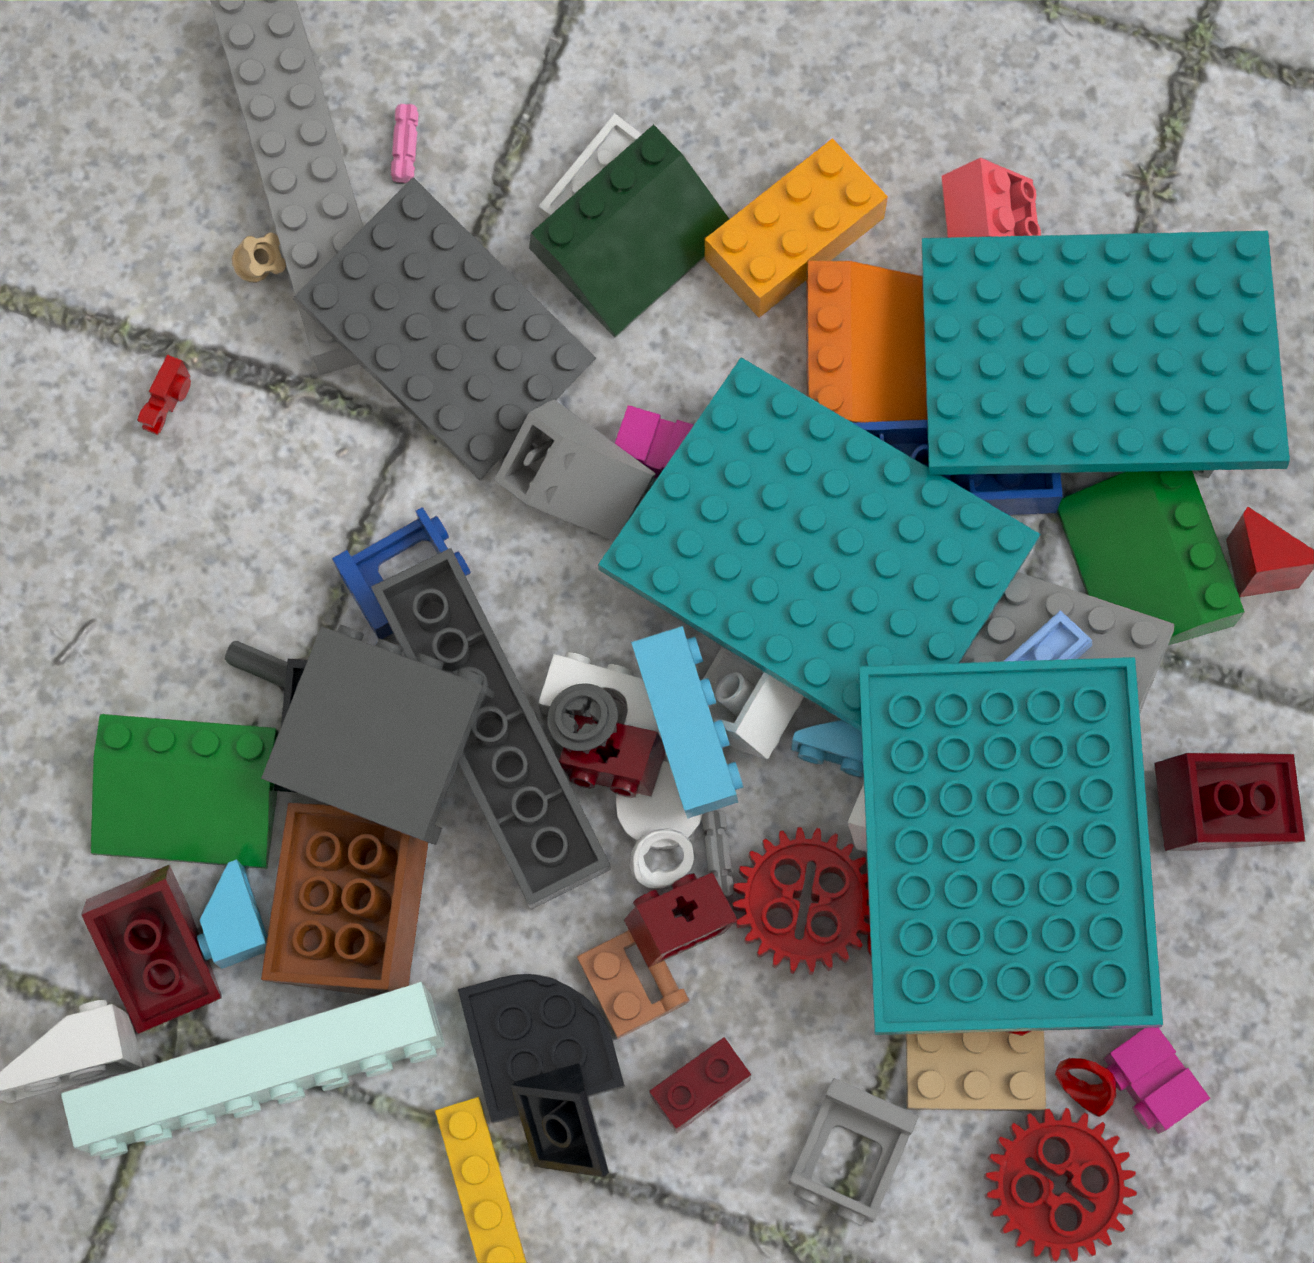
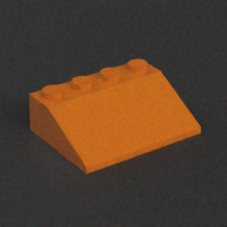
(865, 341)

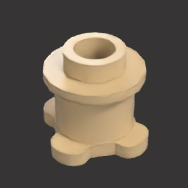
(258, 257)

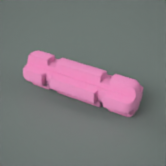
(404, 143)

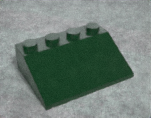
(630, 231)

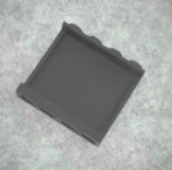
(376, 731)

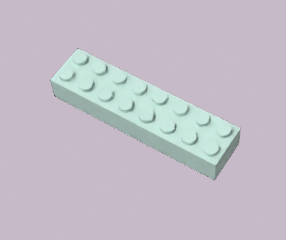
(252, 1071)

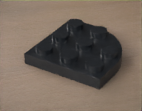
(533, 1027)

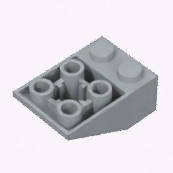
(573, 471)

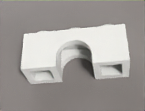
(615, 679)

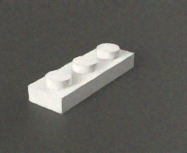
(604, 148)

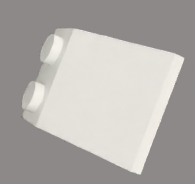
(74, 1052)

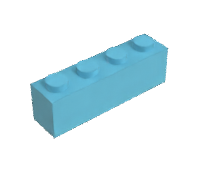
(685, 721)

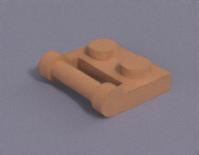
(621, 990)

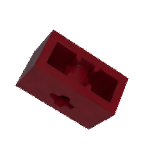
(629, 774)
(703, 917)
(700, 1085)

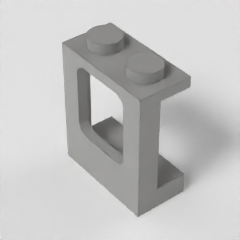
(867, 1117)

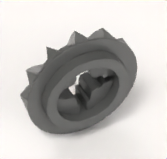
(576, 701)

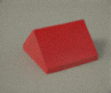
(1266, 556)

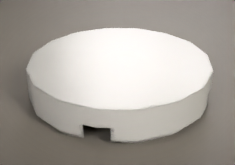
(656, 812)

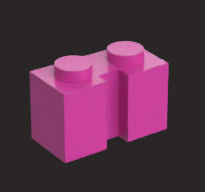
(650, 437)
(1155, 1080)

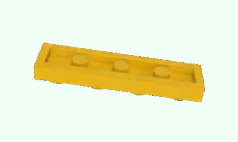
(480, 1183)

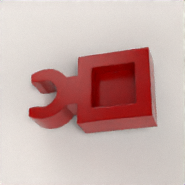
(168, 388)

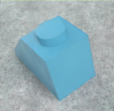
(232, 920)

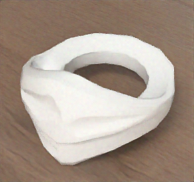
(659, 878)

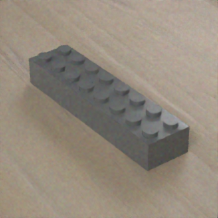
(507, 750)

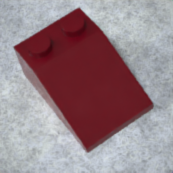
(1228, 801)
(151, 948)

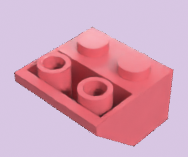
(989, 201)

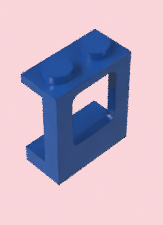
(362, 569)

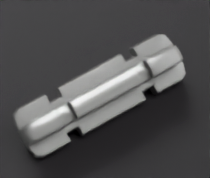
(718, 849)

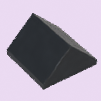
(560, 1122)

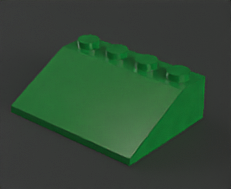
(1152, 550)
(182, 791)

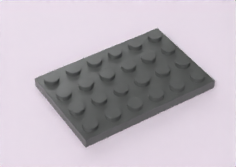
(444, 327)

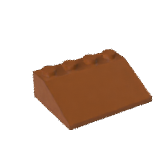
(344, 903)

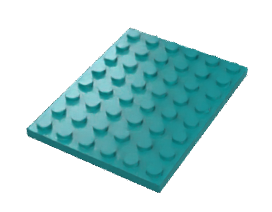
(1102, 353)
(814, 544)
(1008, 847)

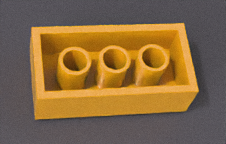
(797, 220)

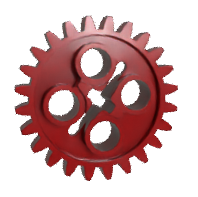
(766, 893)
(1036, 1220)

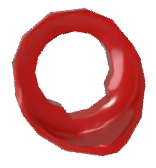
(1092, 1097)

